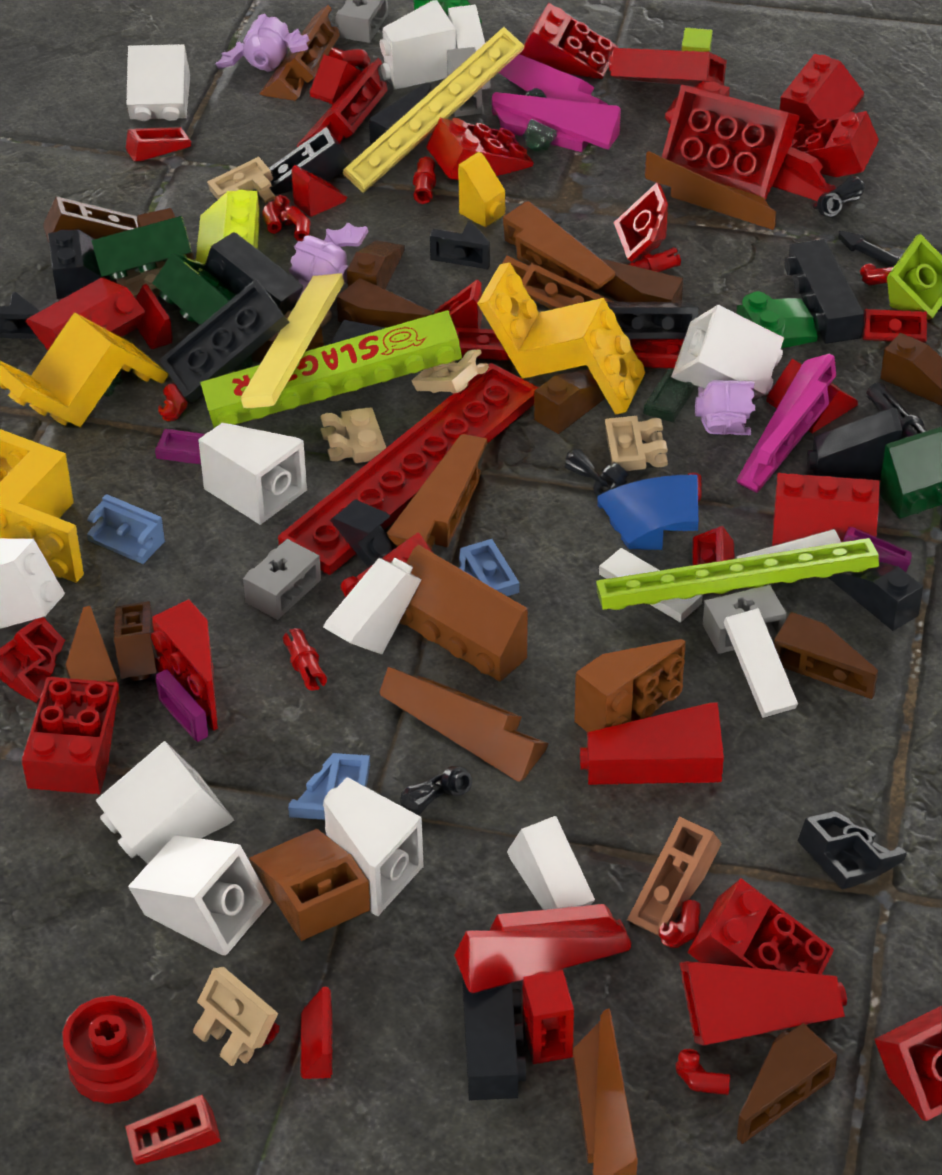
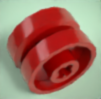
(110, 1049)

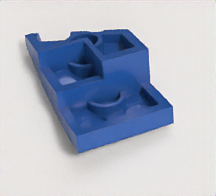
(649, 507)

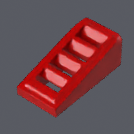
(154, 142)
(190, 1140)

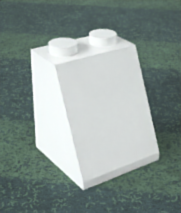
(417, 47)
(157, 82)
(729, 349)
(253, 469)
(26, 582)
(158, 801)
(378, 836)
(202, 891)

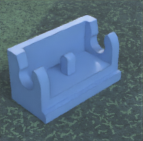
(126, 529)

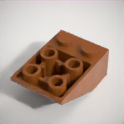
(628, 684)
(313, 882)

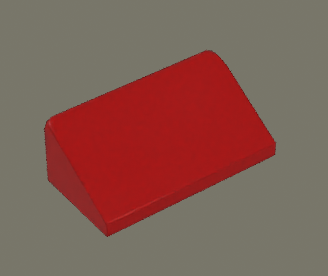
(155, 323)
(888, 324)
(713, 546)
(317, 1036)

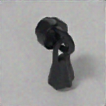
(831, 202)
(579, 463)
(454, 782)

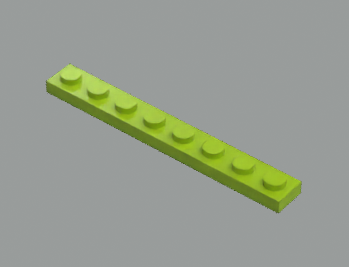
(737, 573)

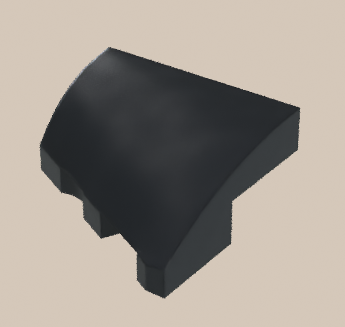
(846, 849)

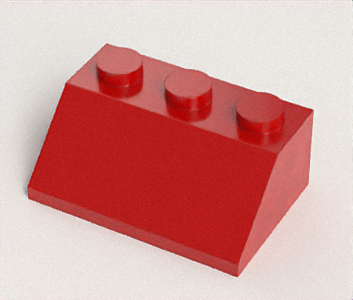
(821, 91)
(100, 302)
(823, 503)
(915, 1062)

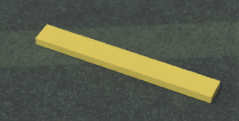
(439, 103)
(292, 341)

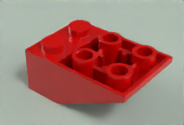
(567, 44)
(457, 141)
(838, 143)
(185, 651)
(71, 736)
(757, 933)

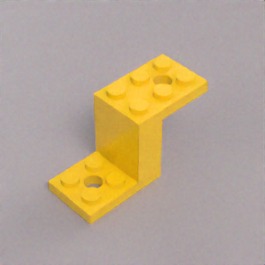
(562, 338)
(77, 371)
(34, 497)

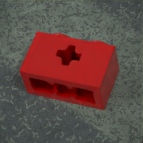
(548, 1016)

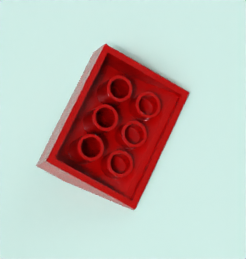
(729, 139)

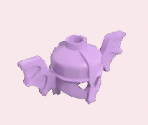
(265, 44)
(325, 256)
(725, 406)

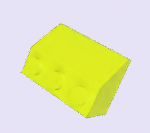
(230, 213)

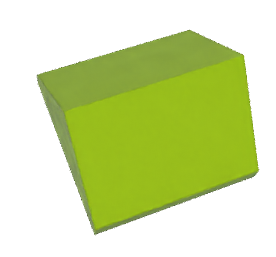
(917, 279)

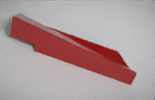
(352, 105)
(802, 175)
(538, 942)

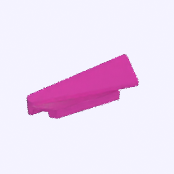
(553, 82)
(574, 120)
(792, 419)

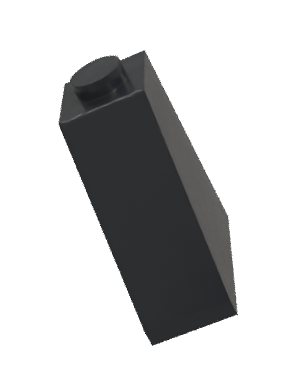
(856, 447)

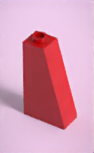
(667, 66)
(657, 749)
(750, 1001)

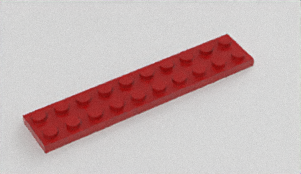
(402, 468)

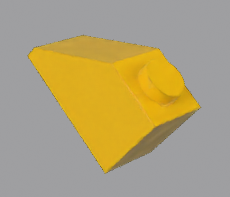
(480, 191)

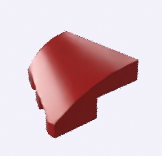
(30, 658)

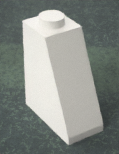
(468, 29)
(375, 605)
(549, 866)

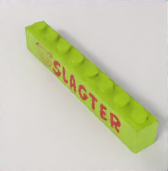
(342, 368)

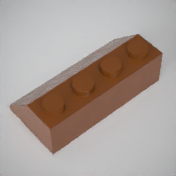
(466, 616)

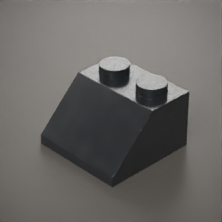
(73, 261)

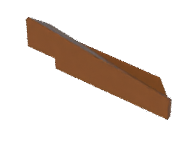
(303, 65)
(709, 194)
(552, 248)
(550, 288)
(443, 496)
(466, 721)
(604, 1102)

